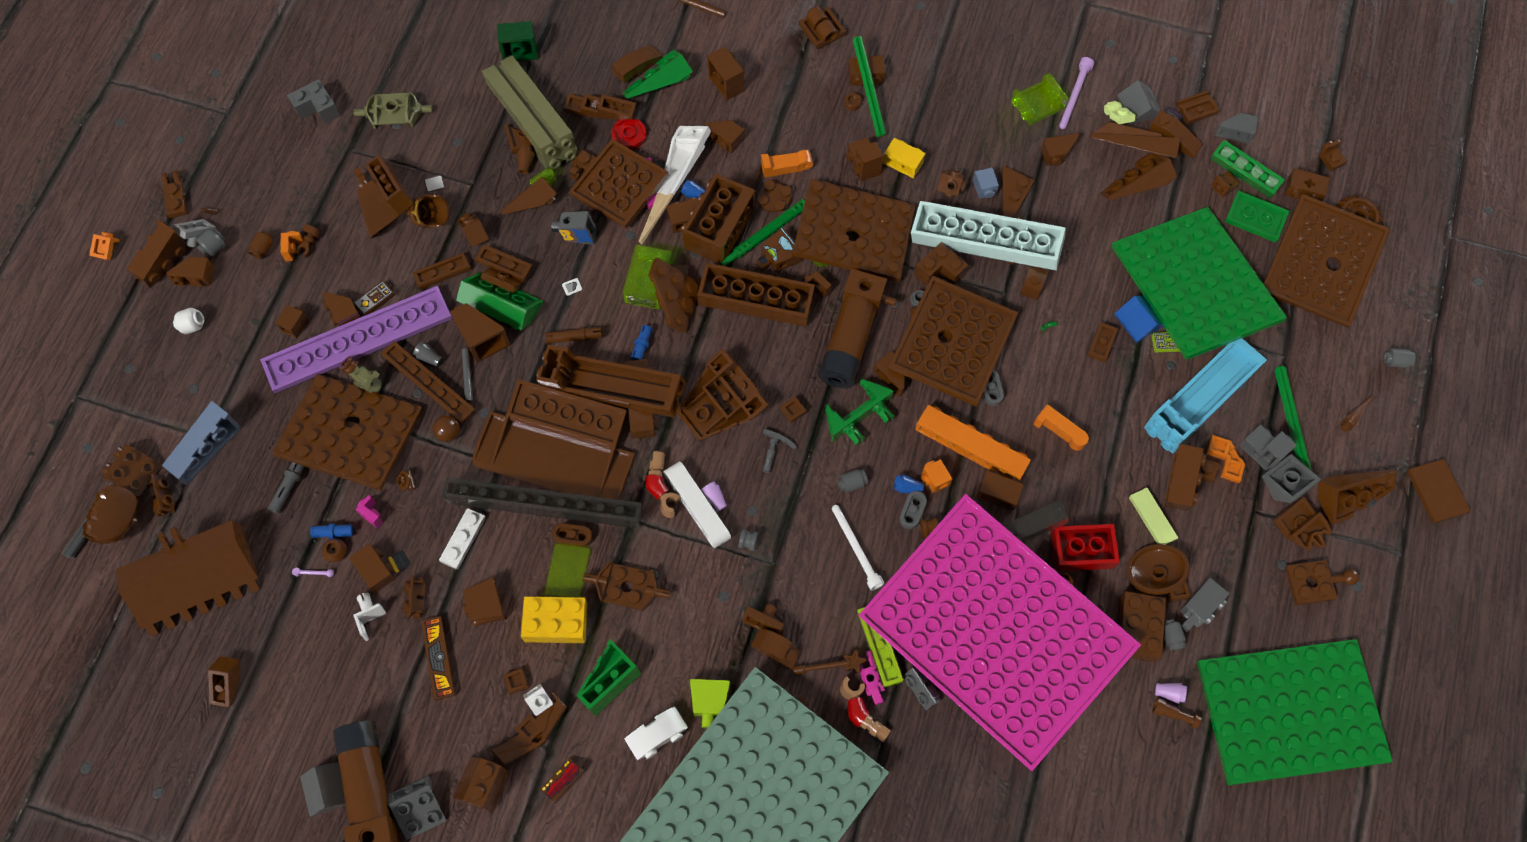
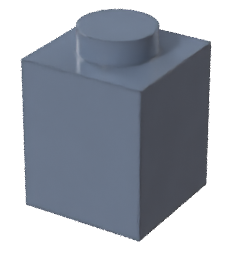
(985, 183)

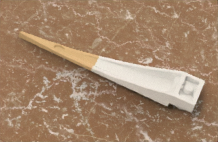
(683, 152)

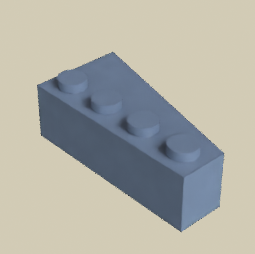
(201, 443)

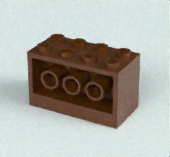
(718, 218)

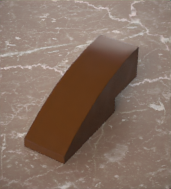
(636, 63)

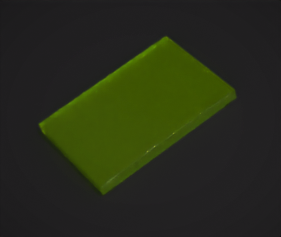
(567, 571)

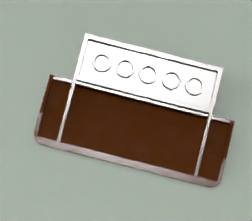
(557, 442)

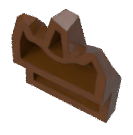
(1303, 524)

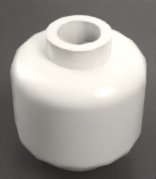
(188, 320)

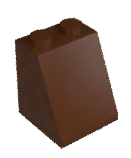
(479, 332)
(481, 784)

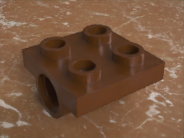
(821, 26)

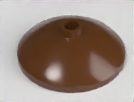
(1155, 562)

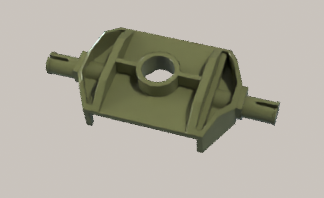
(406, 109)

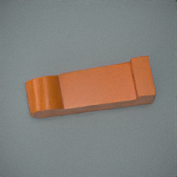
(786, 163)
(1062, 427)

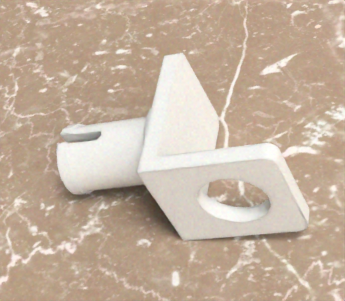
(367, 613)

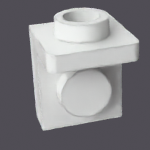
(537, 699)

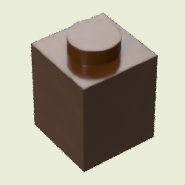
(291, 320)

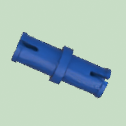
(641, 343)
(331, 531)

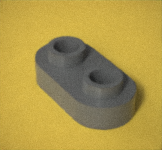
(993, 388)
(913, 511)

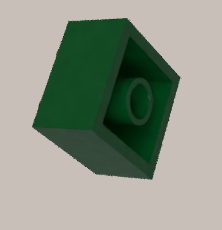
(517, 40)

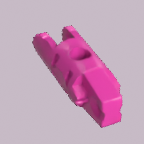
(876, 686)

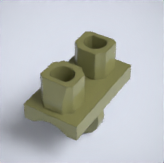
(366, 379)

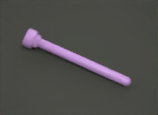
(1085, 65)

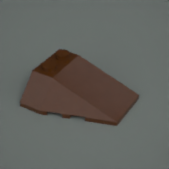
(721, 398)

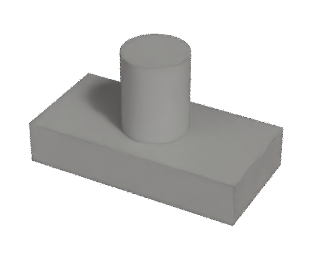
(192, 230)

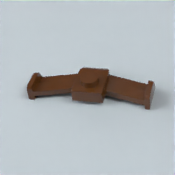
(532, 732)

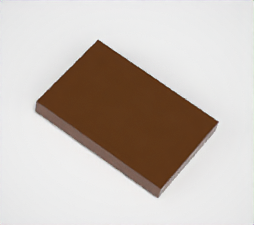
(1438, 491)

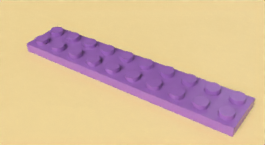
(355, 339)

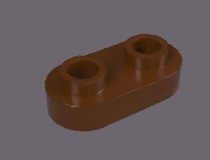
(573, 534)

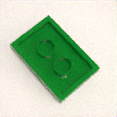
(1257, 216)

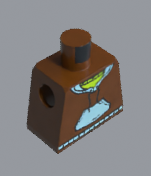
(778, 252)

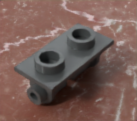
(926, 696)

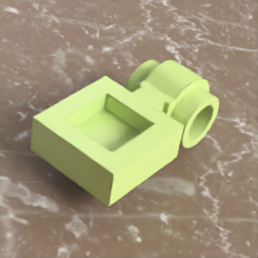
(1117, 113)

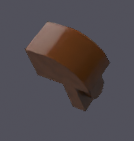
(776, 647)

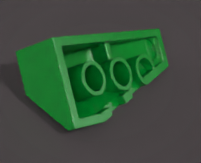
(670, 70)

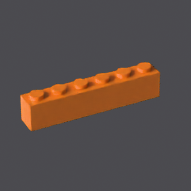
(971, 443)

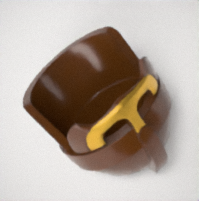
(429, 211)

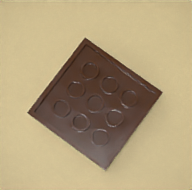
(619, 183)

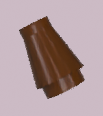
(525, 158)

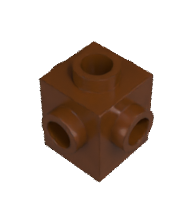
(951, 189)

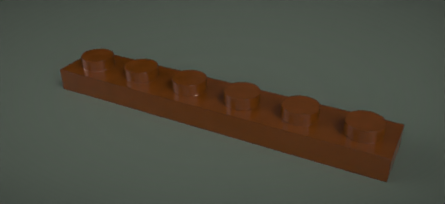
(428, 382)

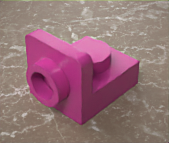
(368, 513)

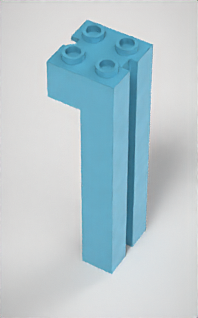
(1204, 394)

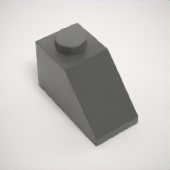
(1238, 128)

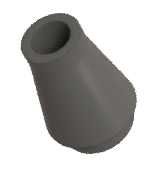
(427, 354)

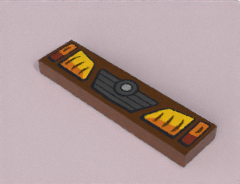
(438, 658)

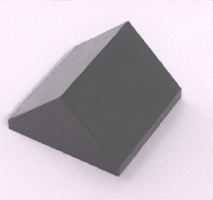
(1140, 101)
(1289, 480)
(323, 788)

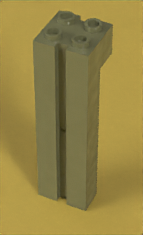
(531, 112)

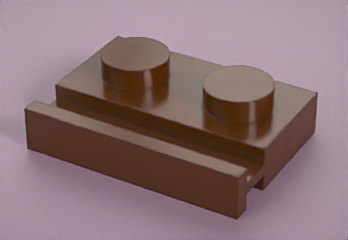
(1197, 107)

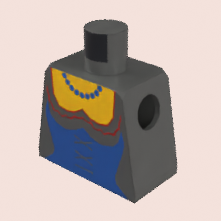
(576, 227)

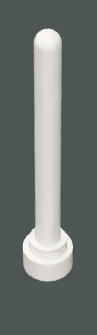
(874, 581)

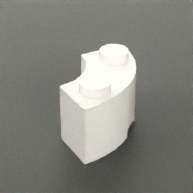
(649, 738)

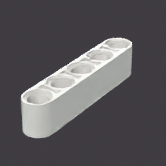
(697, 505)

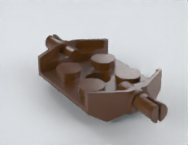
(613, 576)

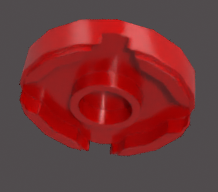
(629, 133)

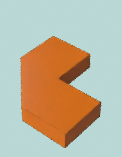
(1233, 464)

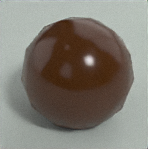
(446, 428)

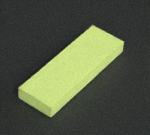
(1153, 517)

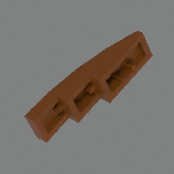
(604, 107)

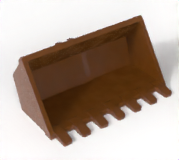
(187, 575)

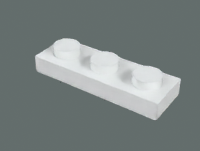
(462, 539)

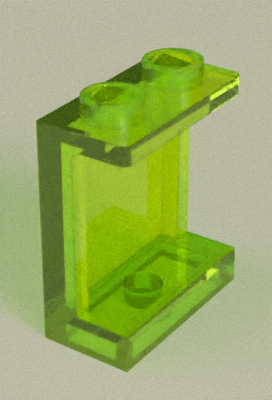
(1040, 100)

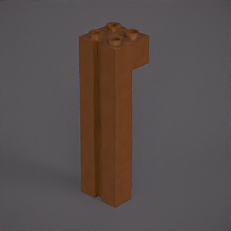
(611, 382)

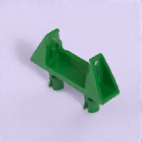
(878, 397)

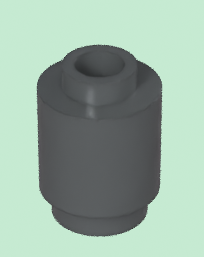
(1399, 358)
(852, 480)
(1174, 635)

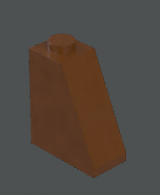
(374, 208)

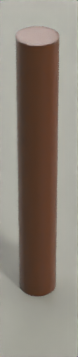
(705, 7)

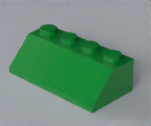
(511, 308)

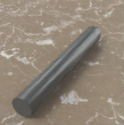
(467, 375)

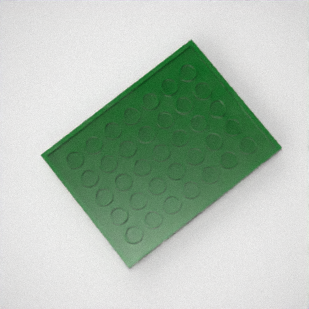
(1198, 283)
(1293, 712)

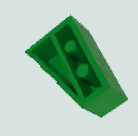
(608, 679)

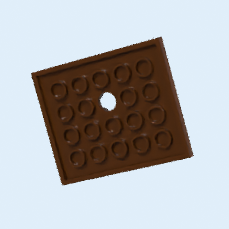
(878, 220)
(1311, 238)
(977, 336)
(359, 453)

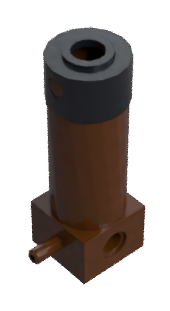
(852, 328)
(364, 784)

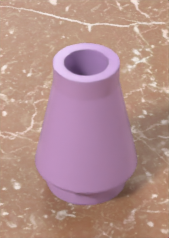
(714, 496)
(1172, 691)

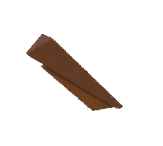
(1137, 138)

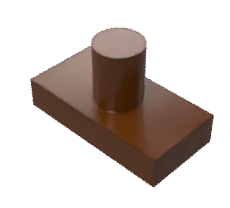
(763, 620)

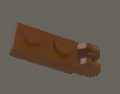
(174, 195)

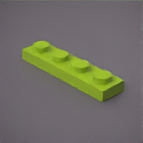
(883, 655)

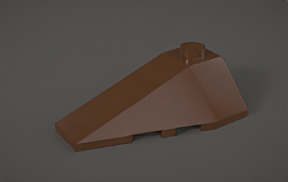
(1149, 173)
(1347, 493)

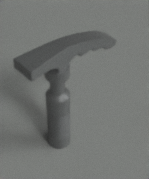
(770, 453)

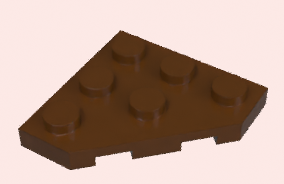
(674, 293)

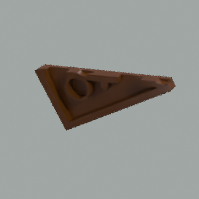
(1015, 189)

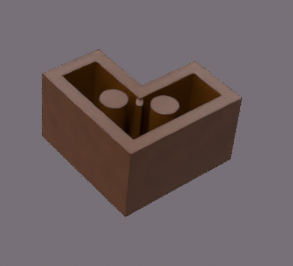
(865, 158)
(941, 262)

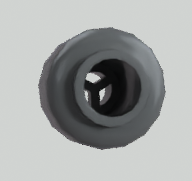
(211, 242)

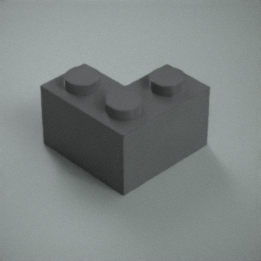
(313, 99)
(1265, 448)

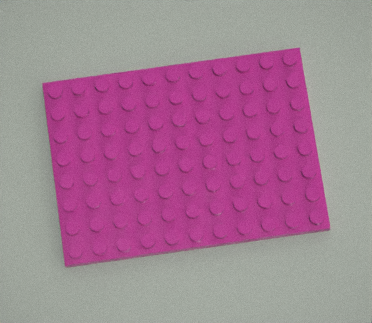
(999, 631)

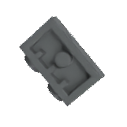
(416, 808)

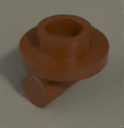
(406, 481)

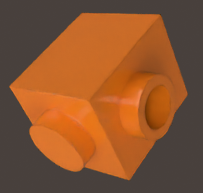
(936, 476)

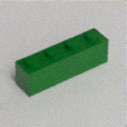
(1247, 169)

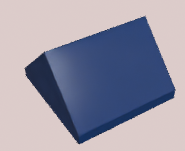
(1138, 318)

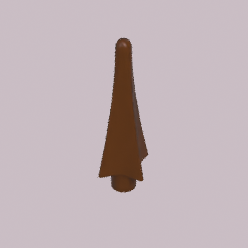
(1353, 418)

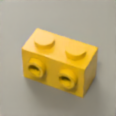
(903, 157)

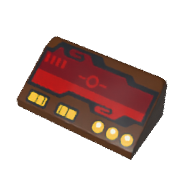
(562, 780)

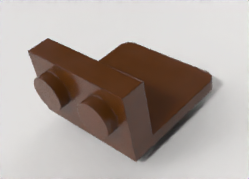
(130, 469)

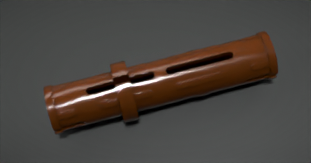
(574, 335)

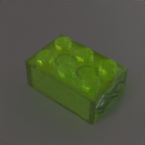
(638, 287)

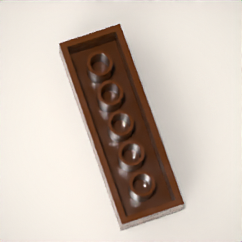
(756, 294)

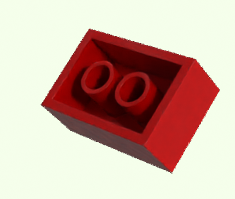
(1084, 547)

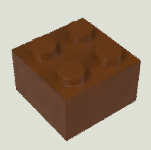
(726, 73)

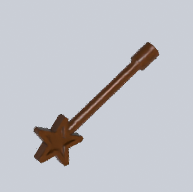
(850, 663)

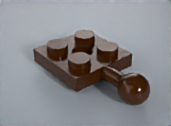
(1320, 573)

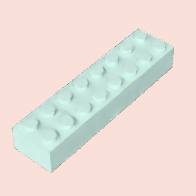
(988, 235)

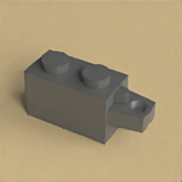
(1203, 604)

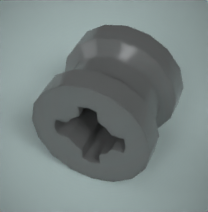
(748, 540)

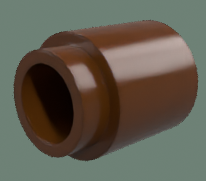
(260, 244)

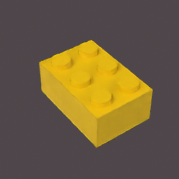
(554, 620)

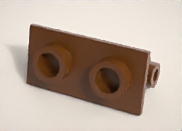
(160, 489)
(412, 605)

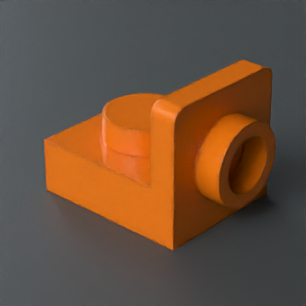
(288, 243)
(103, 245)

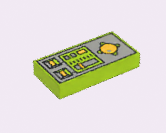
(1163, 343)

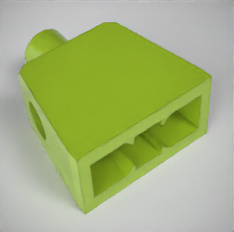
(708, 698)

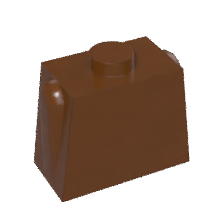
(483, 603)

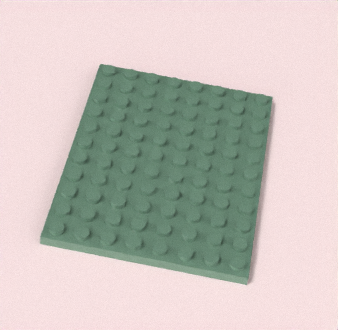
(762, 776)

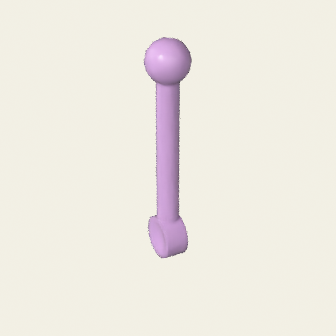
(296, 571)

